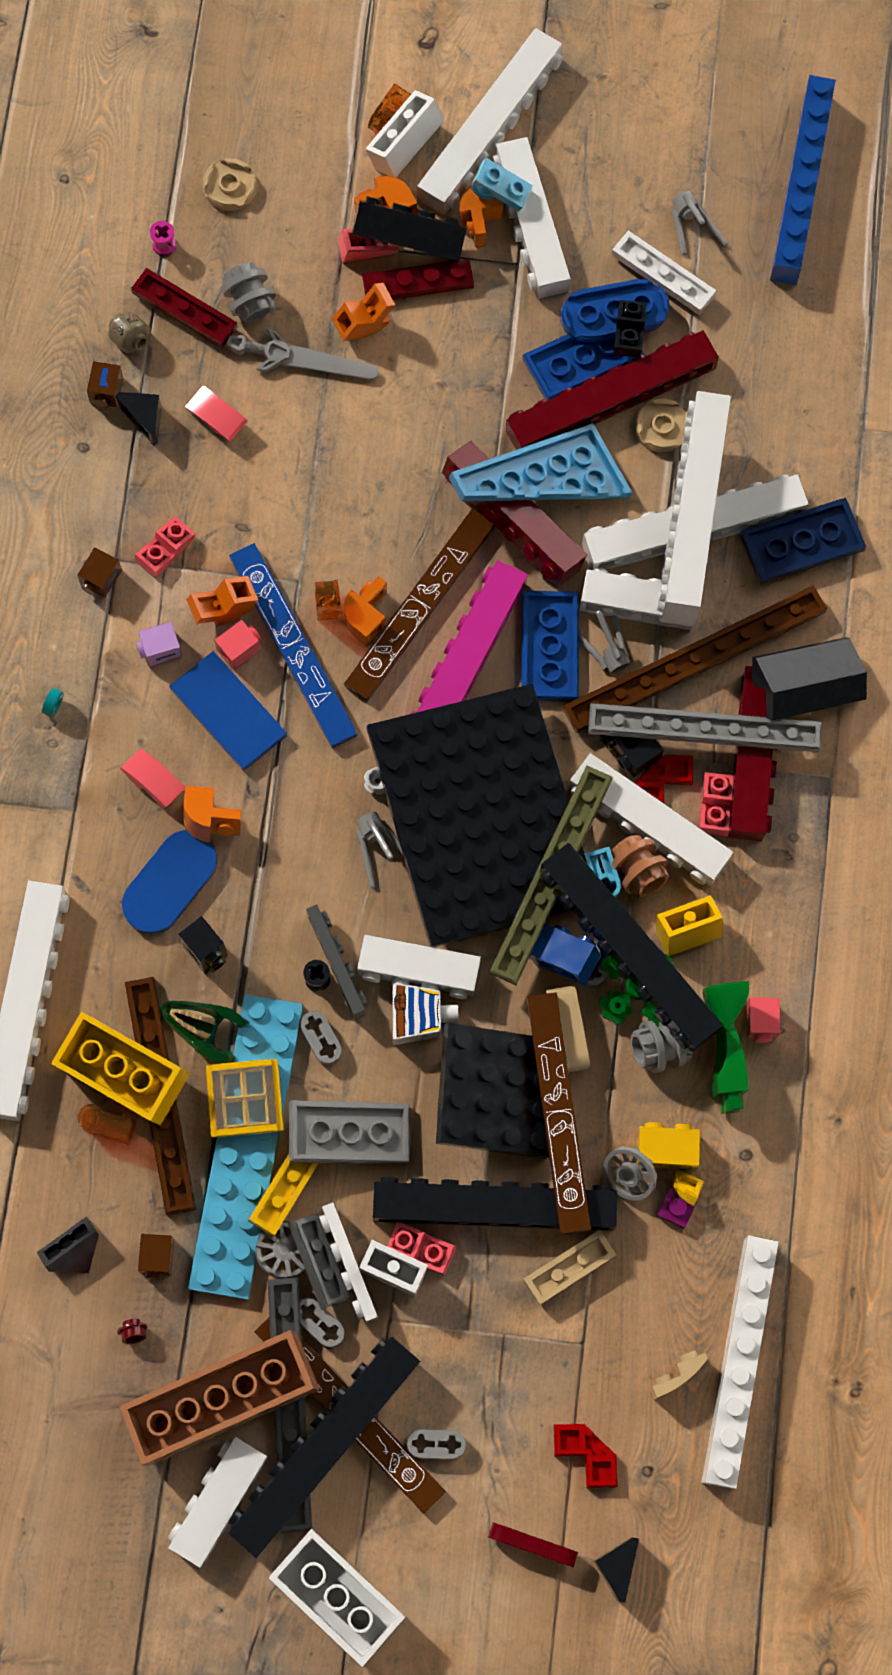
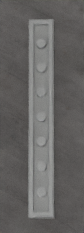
(704, 727)

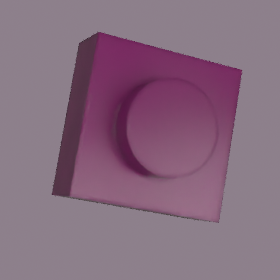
(675, 1209)

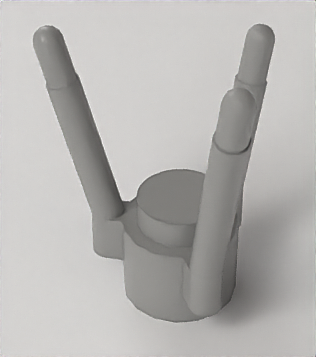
(688, 208)
(616, 655)
(373, 829)

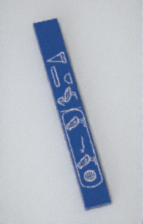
(294, 647)

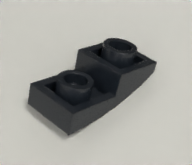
(630, 328)

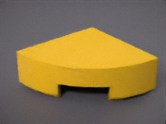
(687, 1186)

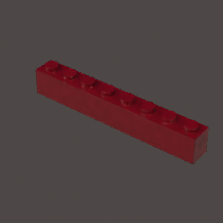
(615, 391)

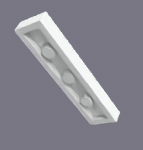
(663, 272)
(342, 1251)

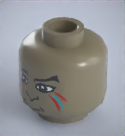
(128, 332)

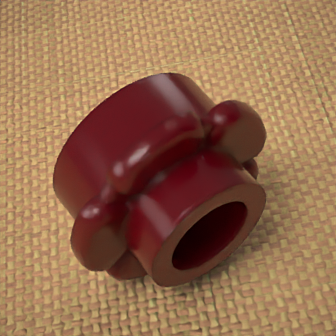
(132, 1331)

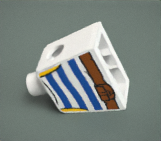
(419, 1013)

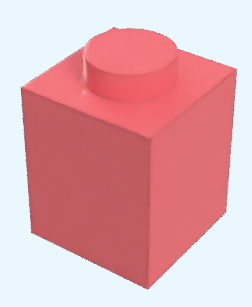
(238, 644)
(763, 1019)

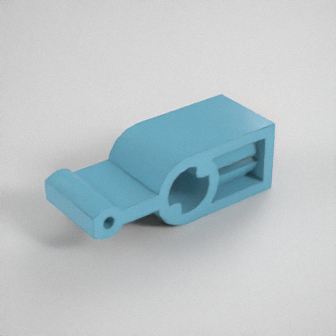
(609, 875)

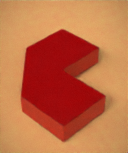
(667, 770)
(599, 1458)

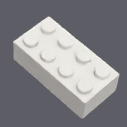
(337, 1597)

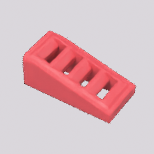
(358, 252)

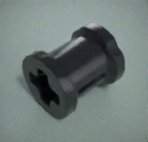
(318, 984)

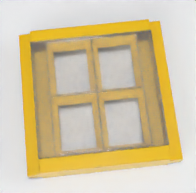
(244, 1098)

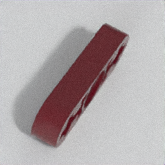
(533, 1544)

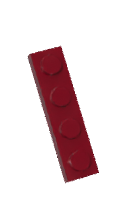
(423, 279)
(184, 307)

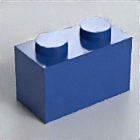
(566, 954)

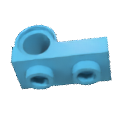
(502, 184)

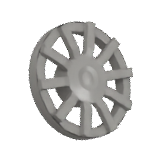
(630, 1173)
(281, 1251)

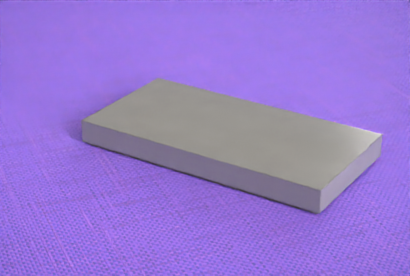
(349, 1132)

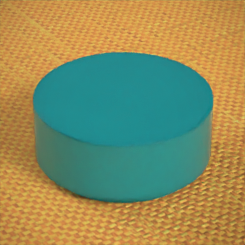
(52, 702)

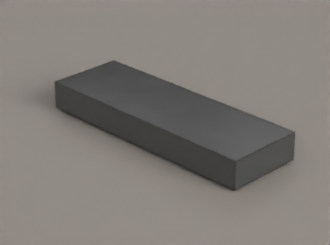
(319, 1261)

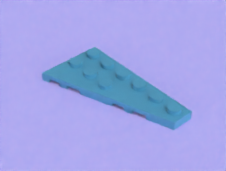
(553, 469)

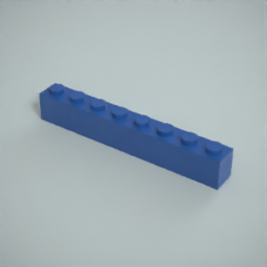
(802, 180)

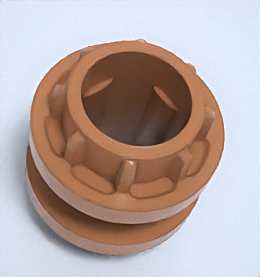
(641, 870)

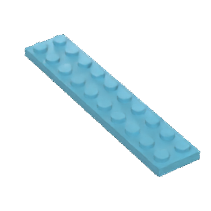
(243, 1163)

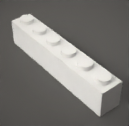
(534, 223)
(651, 819)

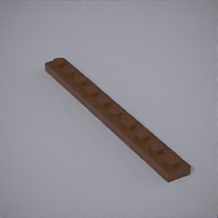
(700, 655)

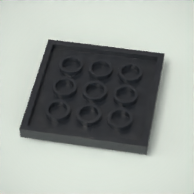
(490, 1092)

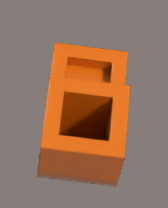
(390, 191)
(475, 212)
(364, 317)
(225, 604)
(359, 611)
(203, 818)

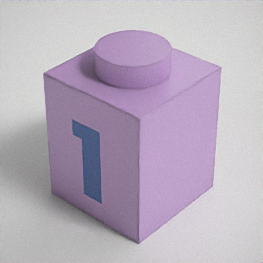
(159, 644)

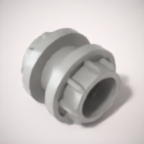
(247, 289)
(655, 1046)

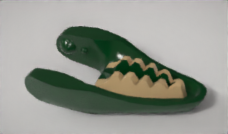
(198, 1025)

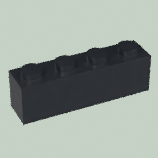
(409, 229)

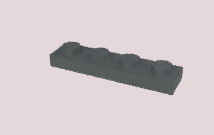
(332, 949)

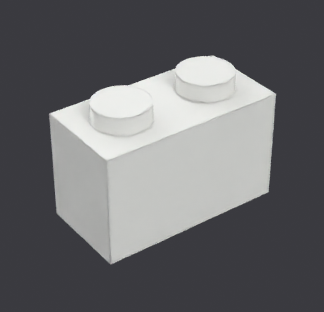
(393, 1268)

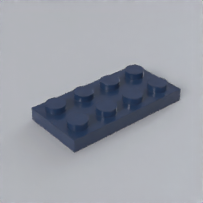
(803, 540)

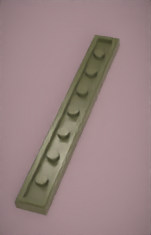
(539, 898)

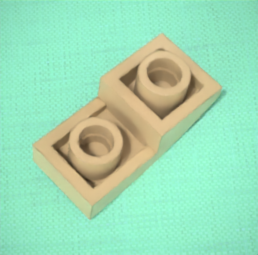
(685, 1369)

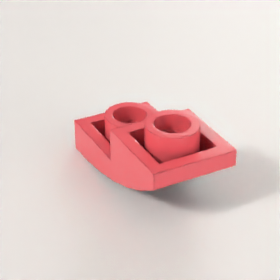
(216, 413)
(165, 547)
(153, 777)
(716, 803)
(422, 1247)

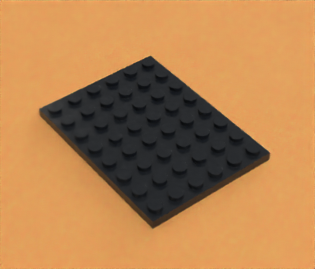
(471, 807)

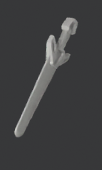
(281, 353)

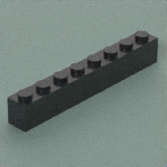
(630, 948)
(483, 1204)
(322, 1447)

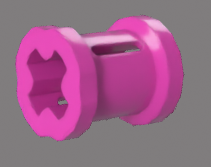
(164, 236)

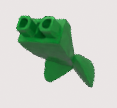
(730, 1071)

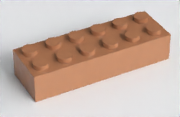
(219, 1398)

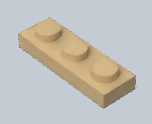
(569, 1267)

